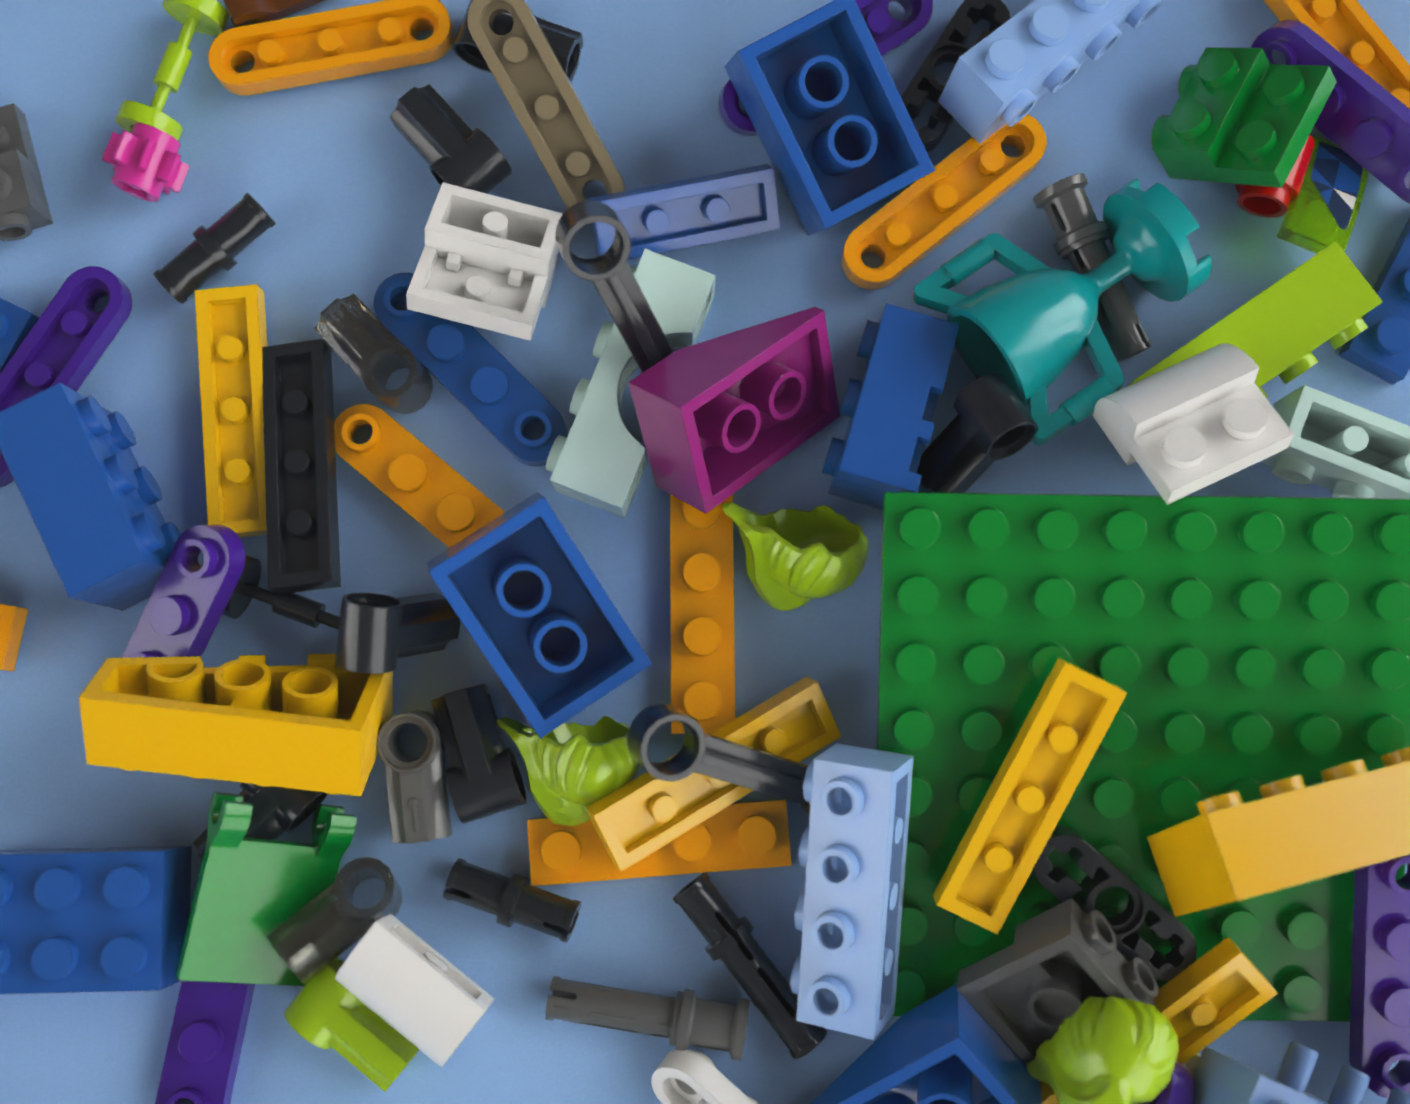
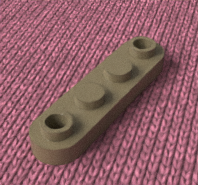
(543, 100)

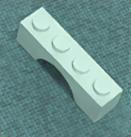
(600, 457)

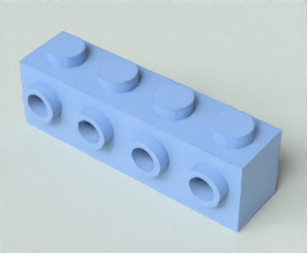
(1032, 55)
(852, 888)

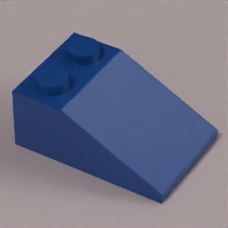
(936, 1057)

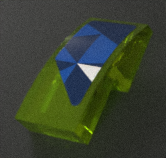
(1326, 201)

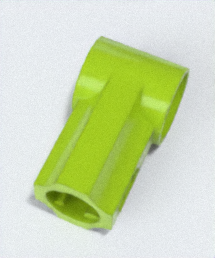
(338, 1020)

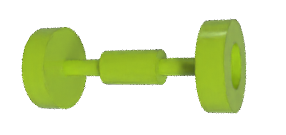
(195, 15)

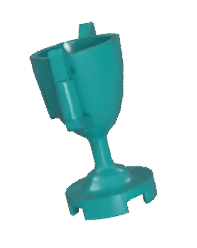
(1046, 315)

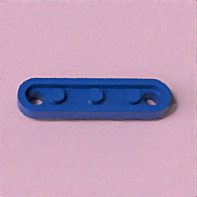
(473, 374)

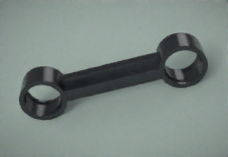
(615, 282)
(715, 757)

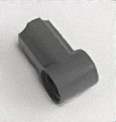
(415, 785)

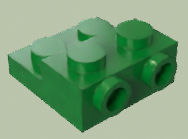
(1240, 118)

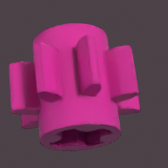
(145, 162)

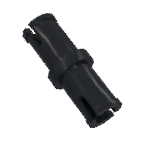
(214, 248)
(512, 900)

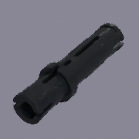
(754, 971)

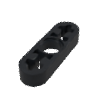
(948, 49)
(1140, 904)

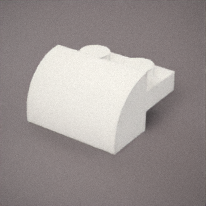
(485, 262)
(1194, 422)
(413, 988)

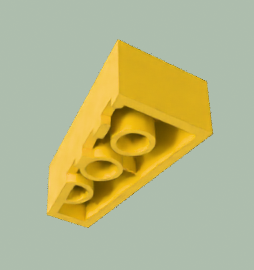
(238, 720)
(1287, 835)

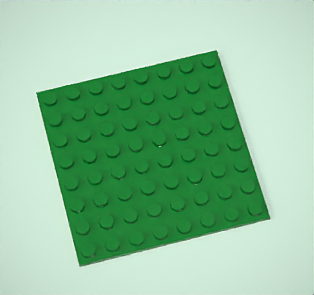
(1248, 656)

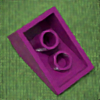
(735, 405)

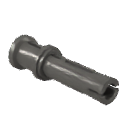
(1083, 243)
(682, 1019)

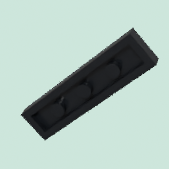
(300, 467)

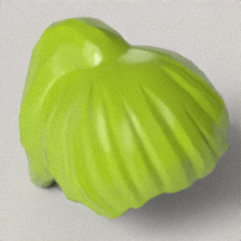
(799, 553)
(573, 765)
(1108, 1054)

